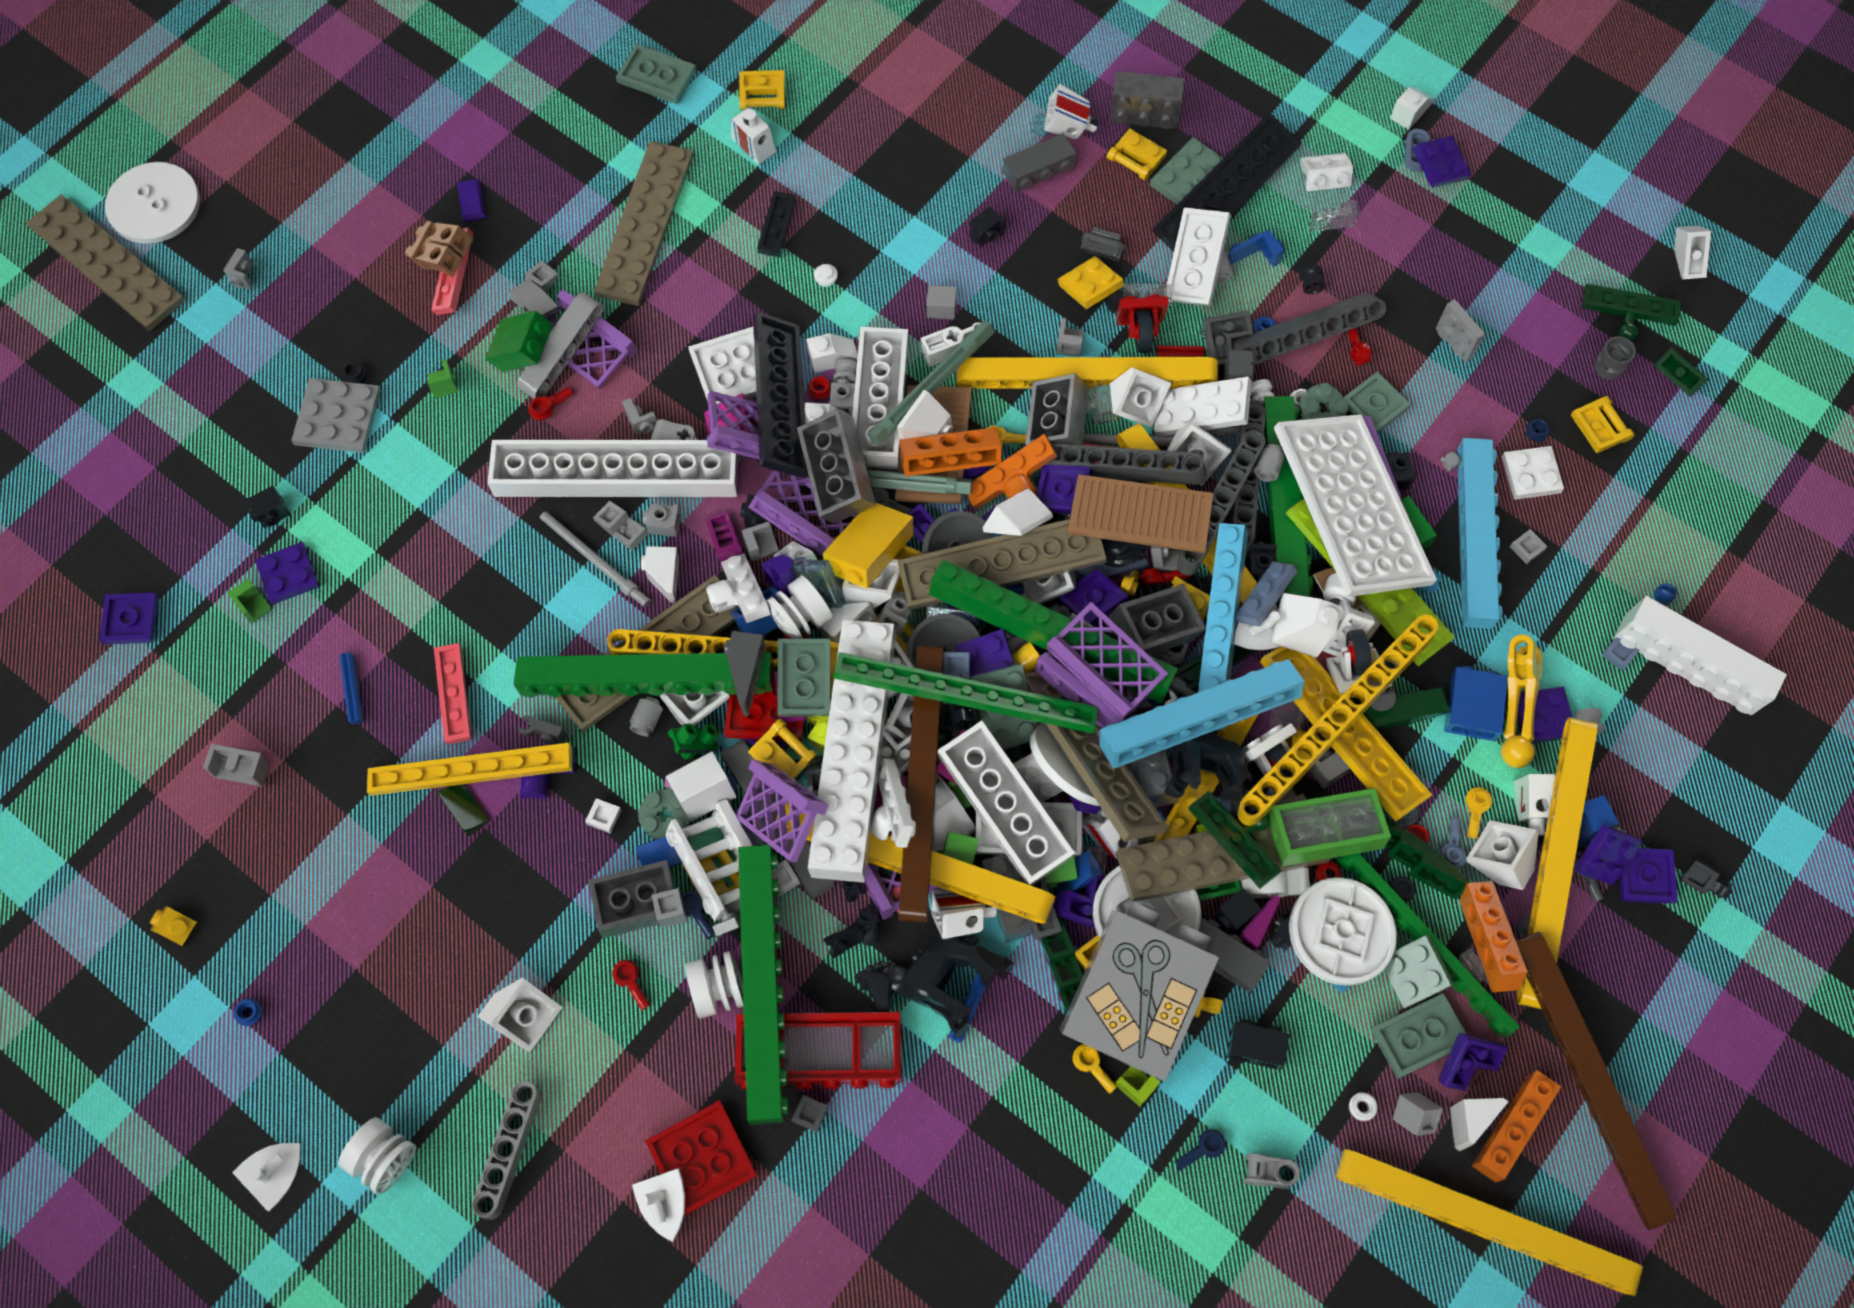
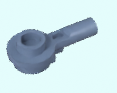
(1452, 851)

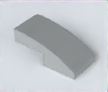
(541, 275)
(533, 298)
(620, 525)

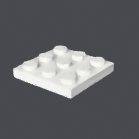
(726, 364)

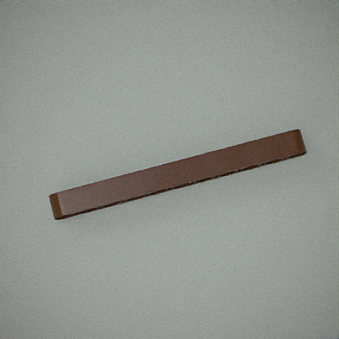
(921, 795)
(1595, 1083)

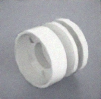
(799, 609)
(714, 984)
(377, 1155)

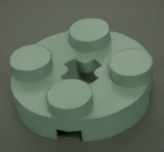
(1326, 395)
(653, 805)

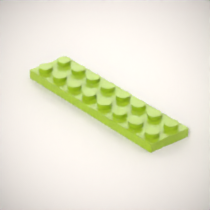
(1393, 609)

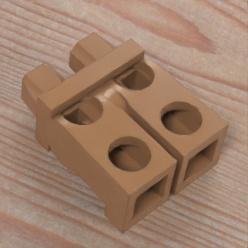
(439, 247)

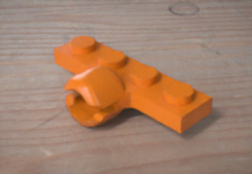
(1012, 474)

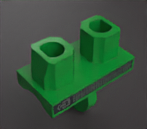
(692, 741)

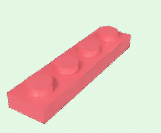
(449, 287)
(452, 694)

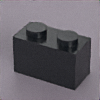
(1258, 1045)

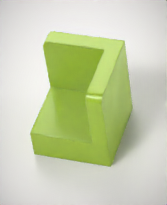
(1137, 1085)

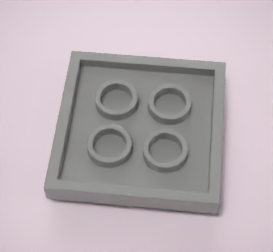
(336, 415)

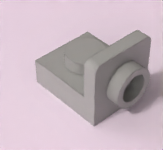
(238, 268)
(640, 423)
(1164, 558)
(730, 918)

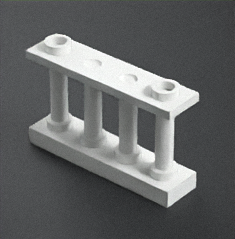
(734, 837)

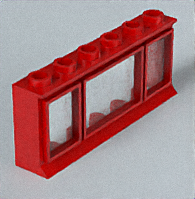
(834, 1050)

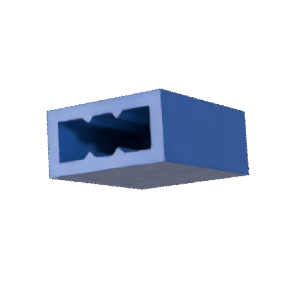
(1476, 703)

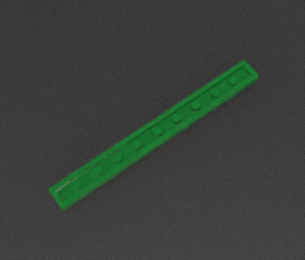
(965, 692)
(1408, 921)

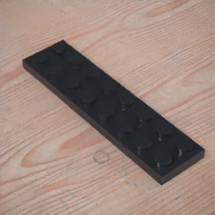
(1234, 176)
(779, 394)

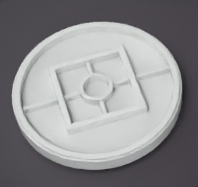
(152, 202)
(1058, 766)
(1174, 908)
(1342, 931)

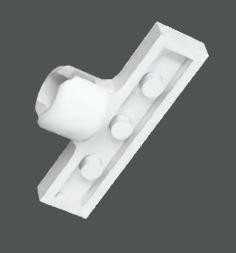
(738, 590)
(895, 811)

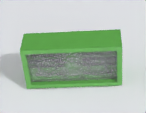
(1328, 827)

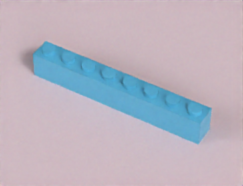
(1478, 534)
(1223, 605)
(1201, 713)

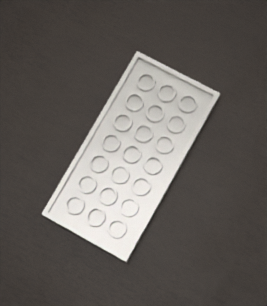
(1354, 505)

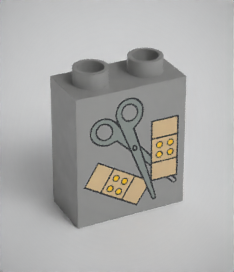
(1140, 990)

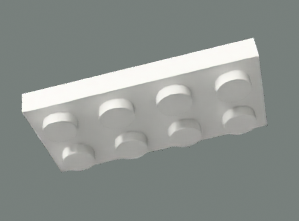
(1198, 256)
(1205, 405)
(1062, 814)

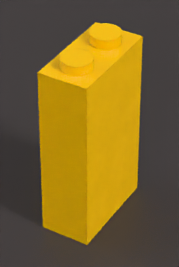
(869, 544)

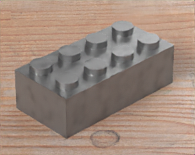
(836, 466)

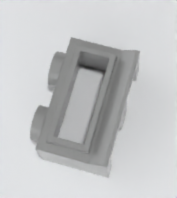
(236, 765)

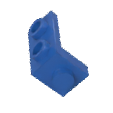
(1265, 242)

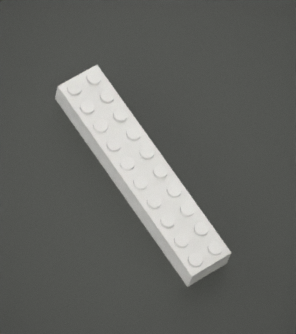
(611, 469)
(851, 760)

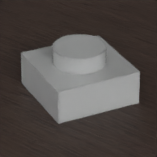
(1528, 546)

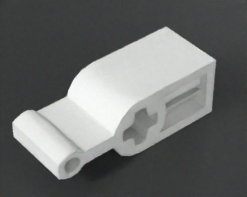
(941, 343)
(1285, 884)

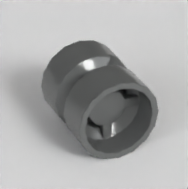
(1614, 358)

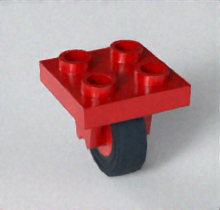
(1142, 318)

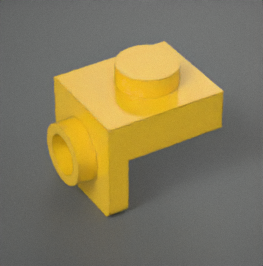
(172, 925)

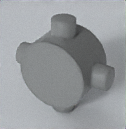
(1450, 461)

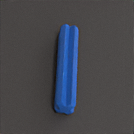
(351, 688)
(972, 1000)

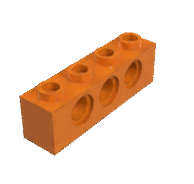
(950, 451)
(1493, 937)
(1516, 1126)

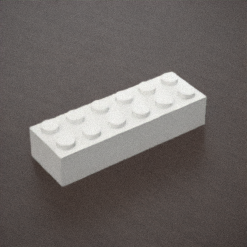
(879, 390)
(1700, 656)
(1005, 803)

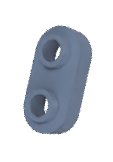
(1413, 137)

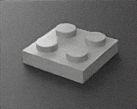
(1460, 331)

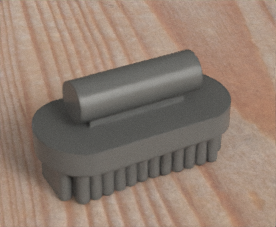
(1103, 244)

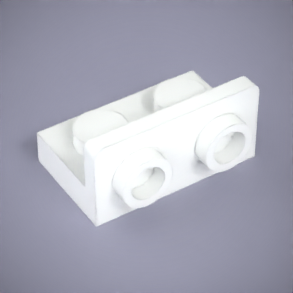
(1327, 171)
(1349, 620)

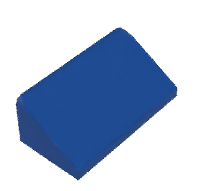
(658, 851)
(1087, 871)

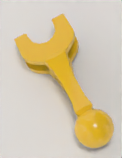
(1524, 673)

